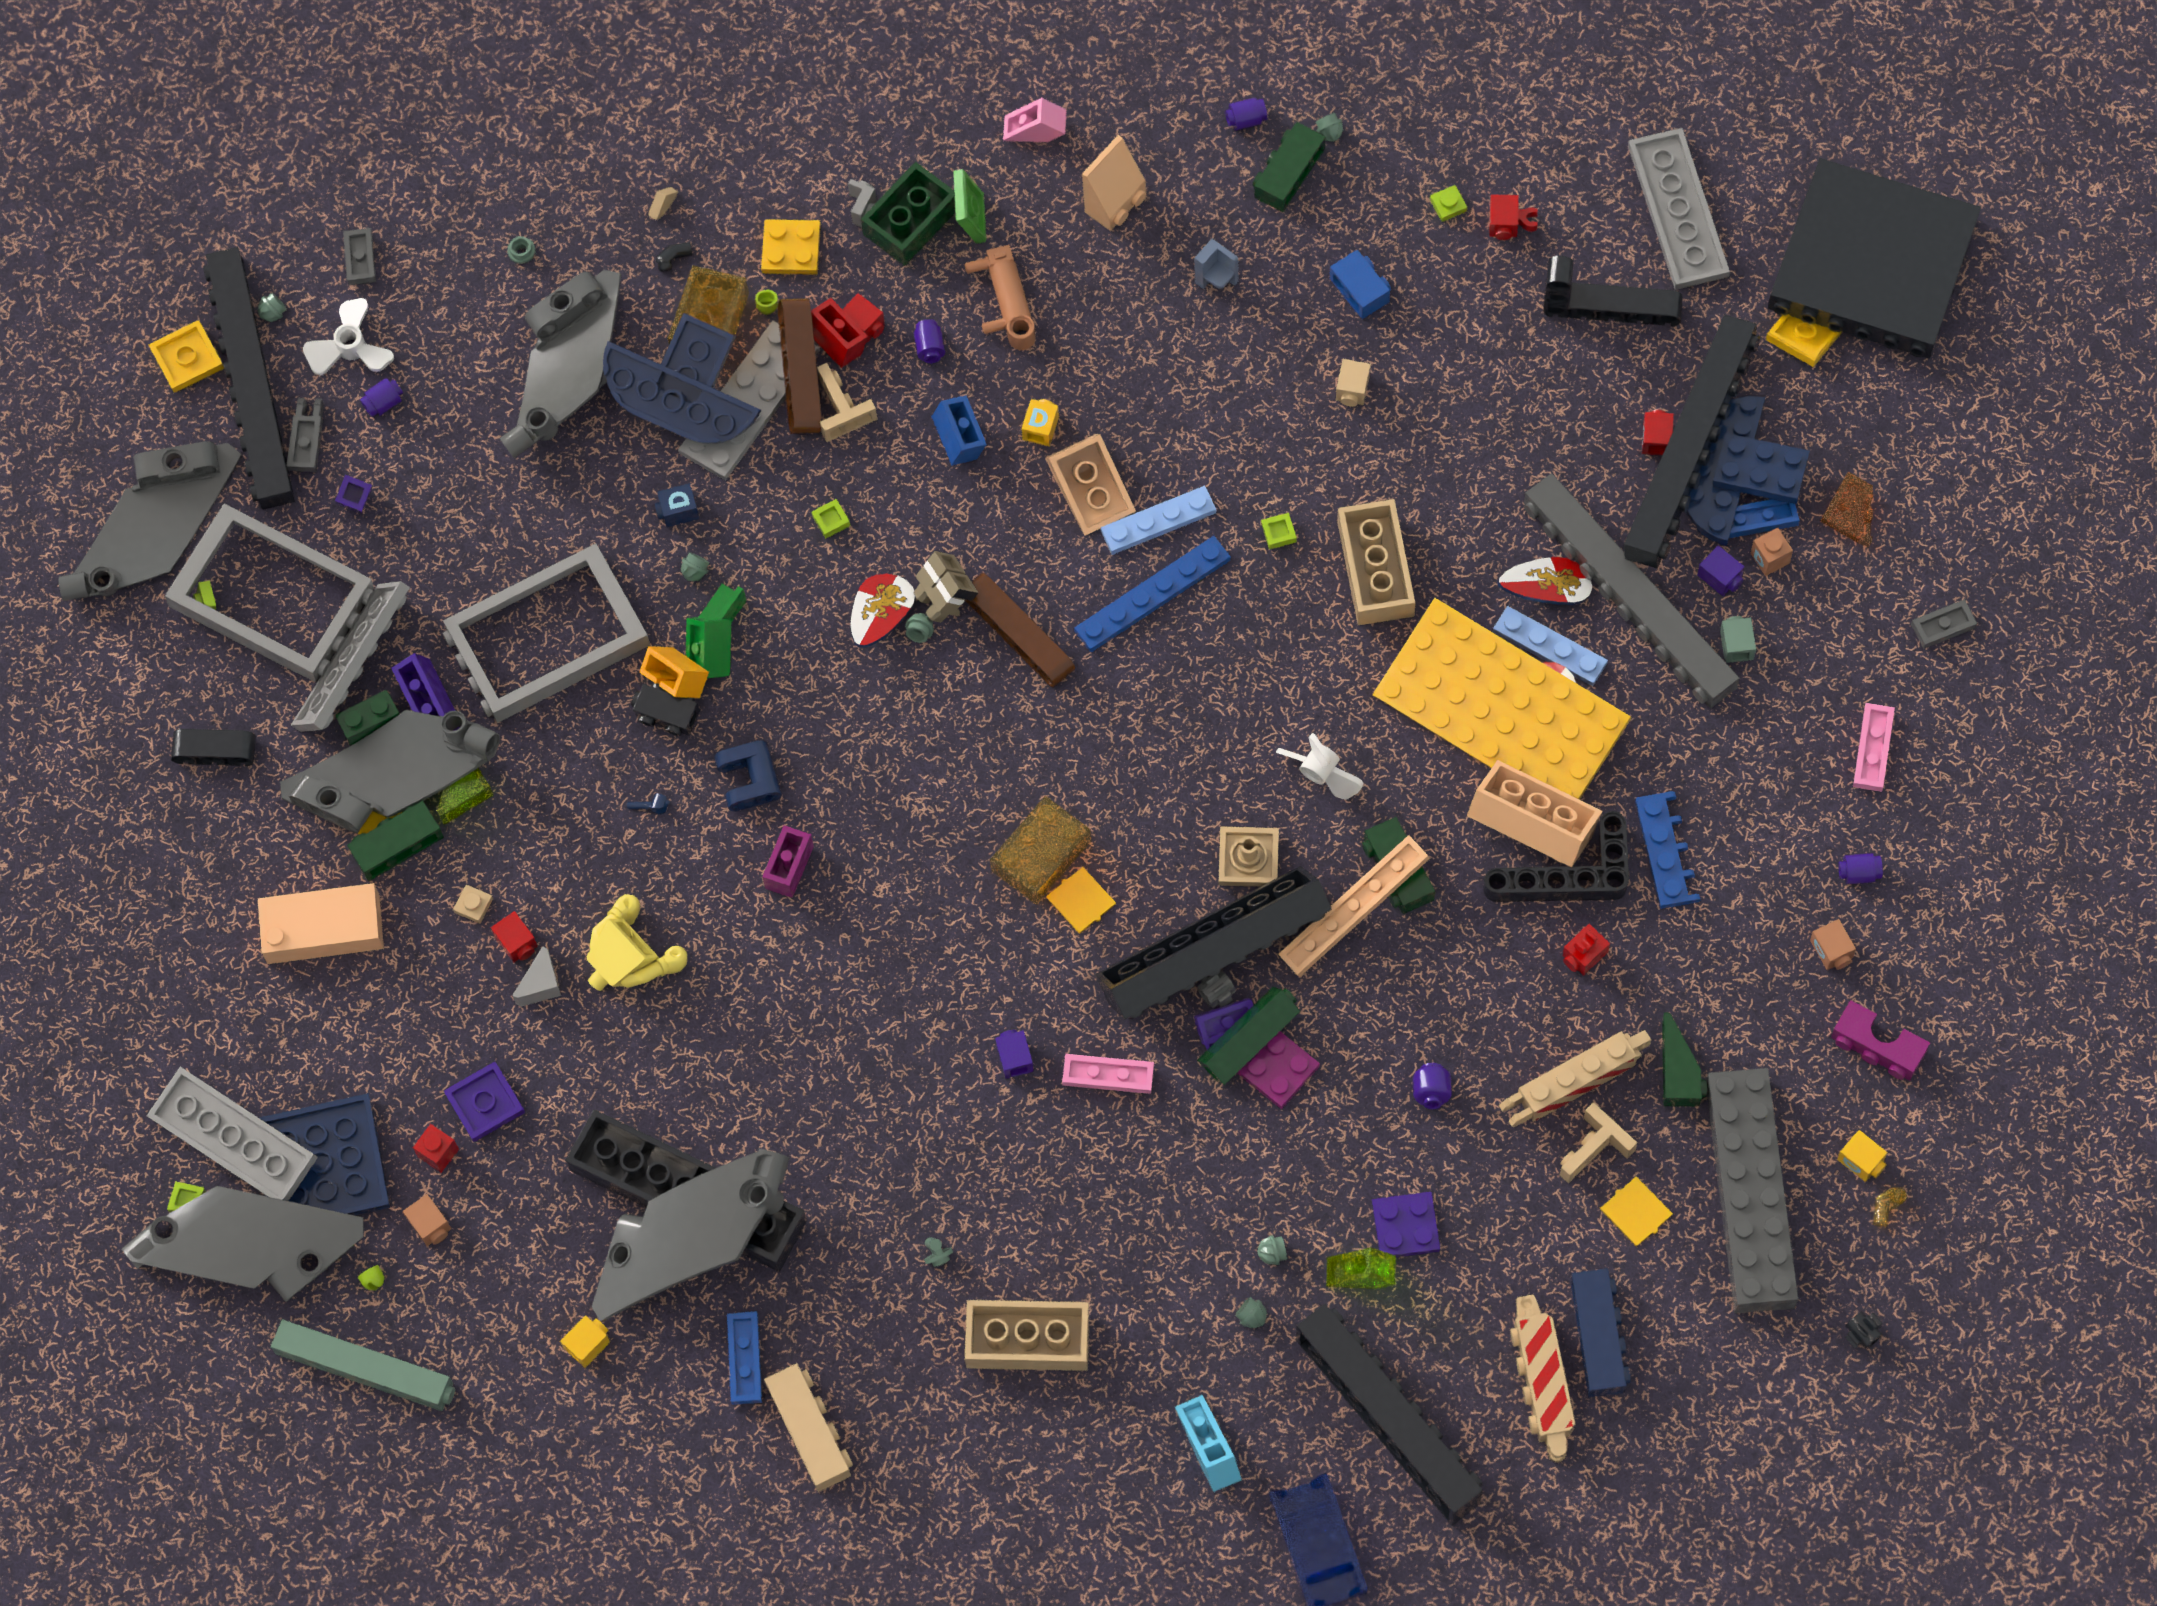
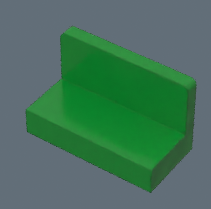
(724, 604)
(709, 645)

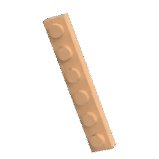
(1354, 906)

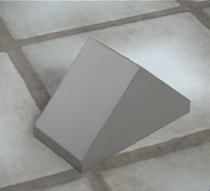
(539, 981)

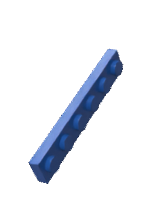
(1152, 594)

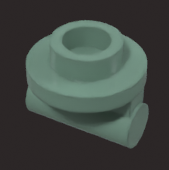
(938, 1255)

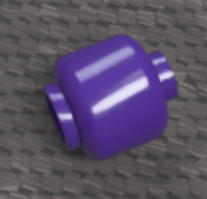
(1432, 1085)

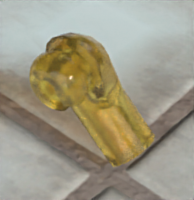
(1886, 1202)

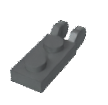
(305, 437)

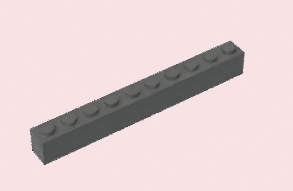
(1631, 591)

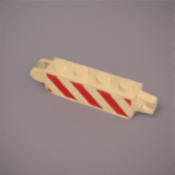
(1576, 1076)
(1544, 1377)

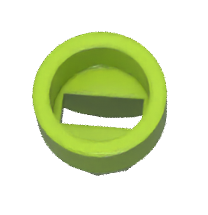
(766, 301)
(372, 1278)

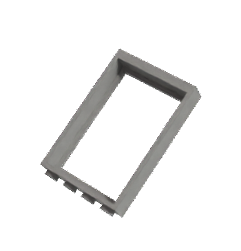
(333, 638)
(567, 675)

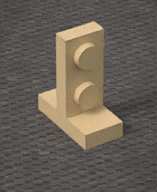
(848, 416)
(1595, 1142)

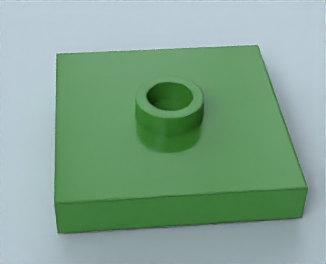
(969, 206)

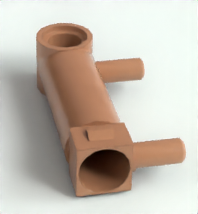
(1010, 297)

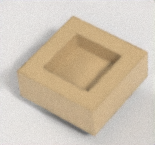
(473, 904)

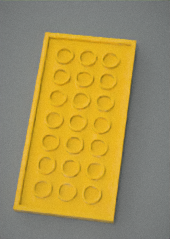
(1500, 702)

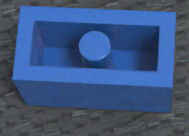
(1360, 283)
(959, 430)

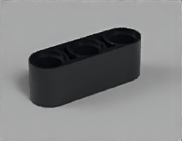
(215, 746)

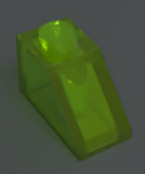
(463, 796)
(1361, 1269)

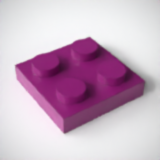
(1279, 1069)

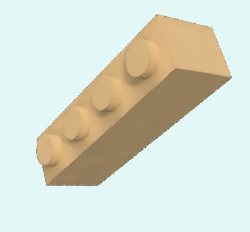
(808, 1427)

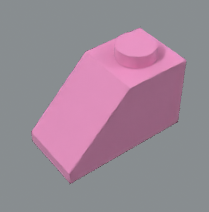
(1035, 122)

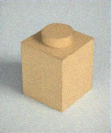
(1352, 382)

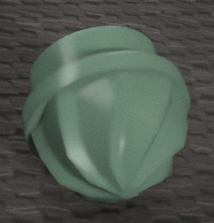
(1330, 127)
(271, 308)
(694, 567)
(919, 628)
(1272, 1250)
(1252, 1313)

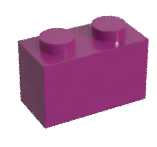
(788, 861)

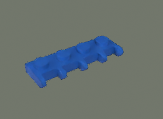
(1663, 850)

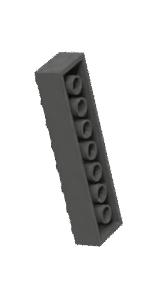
(1751, 1191)

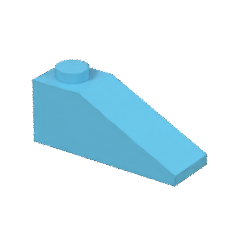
(1208, 1443)

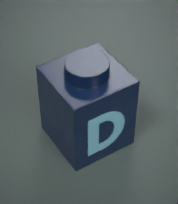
(676, 505)

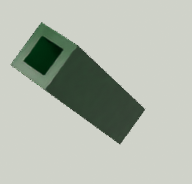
(1249, 1034)

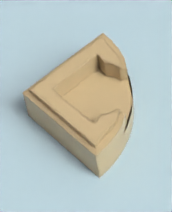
(662, 202)

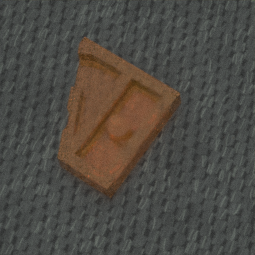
(1851, 510)

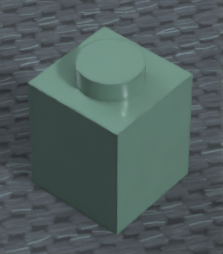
(1737, 639)

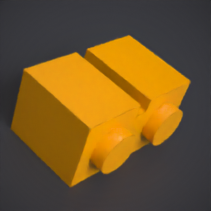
(674, 672)

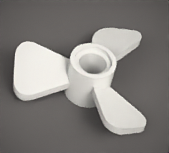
(325, 353)
(1320, 768)

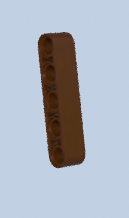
(799, 366)
(1020, 631)

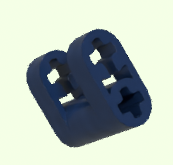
(761, 772)

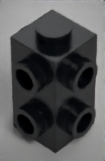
(659, 707)

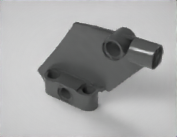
(568, 356)
(153, 518)
(392, 768)
(689, 1230)
(247, 1240)

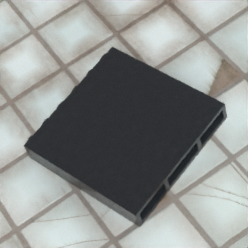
(1874, 258)

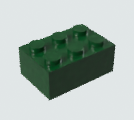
(909, 213)

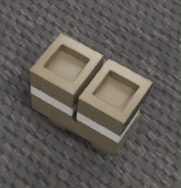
(945, 585)

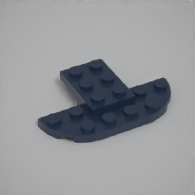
(681, 388)
(1743, 466)

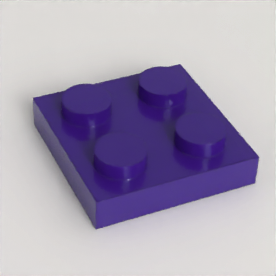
(484, 1101)
(1406, 1224)

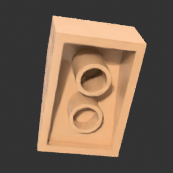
(1113, 185)
(1090, 484)

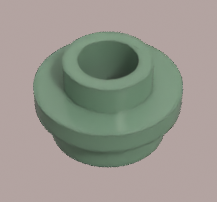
(516, 244)

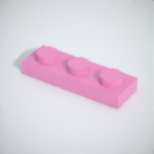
(1873, 747)
(1108, 1073)

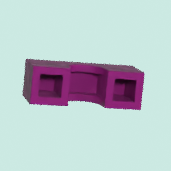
(1899, 1056)

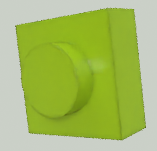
(1448, 203)
(830, 518)
(1278, 531)
(205, 594)
(182, 1194)

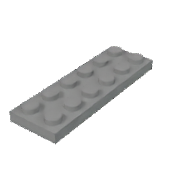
(1678, 208)
(757, 383)
(347, 663)
(232, 1136)

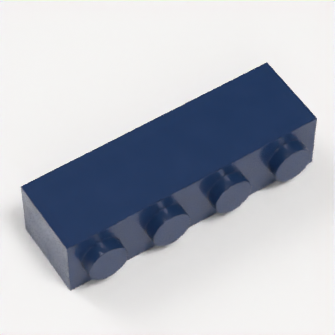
(1598, 1332)

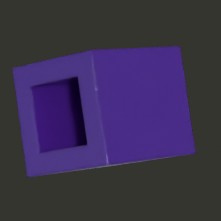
(353, 494)
(1721, 571)
(1014, 1053)

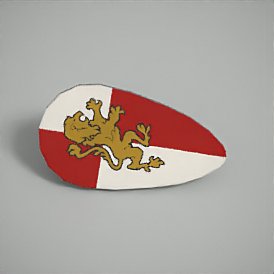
(1547, 581)
(879, 608)

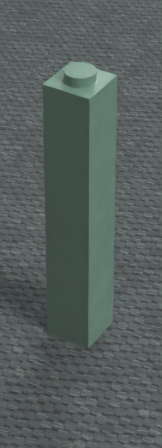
(363, 1365)

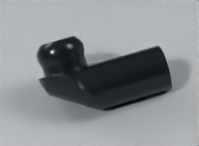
(671, 252)

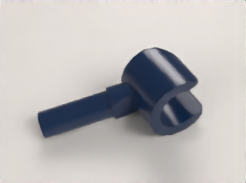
(658, 805)

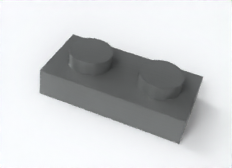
(359, 256)
(1944, 624)

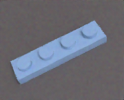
(1158, 520)
(1549, 645)

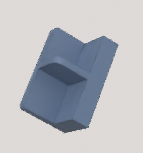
(1215, 266)

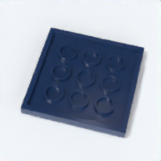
(349, 1161)

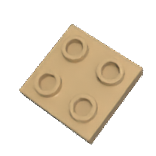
(1248, 856)

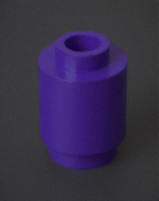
(1246, 113)
(929, 341)
(381, 397)
(1860, 868)

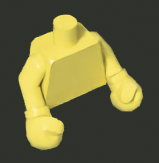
(623, 955)

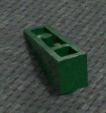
(1680, 1069)

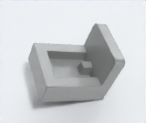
(866, 199)

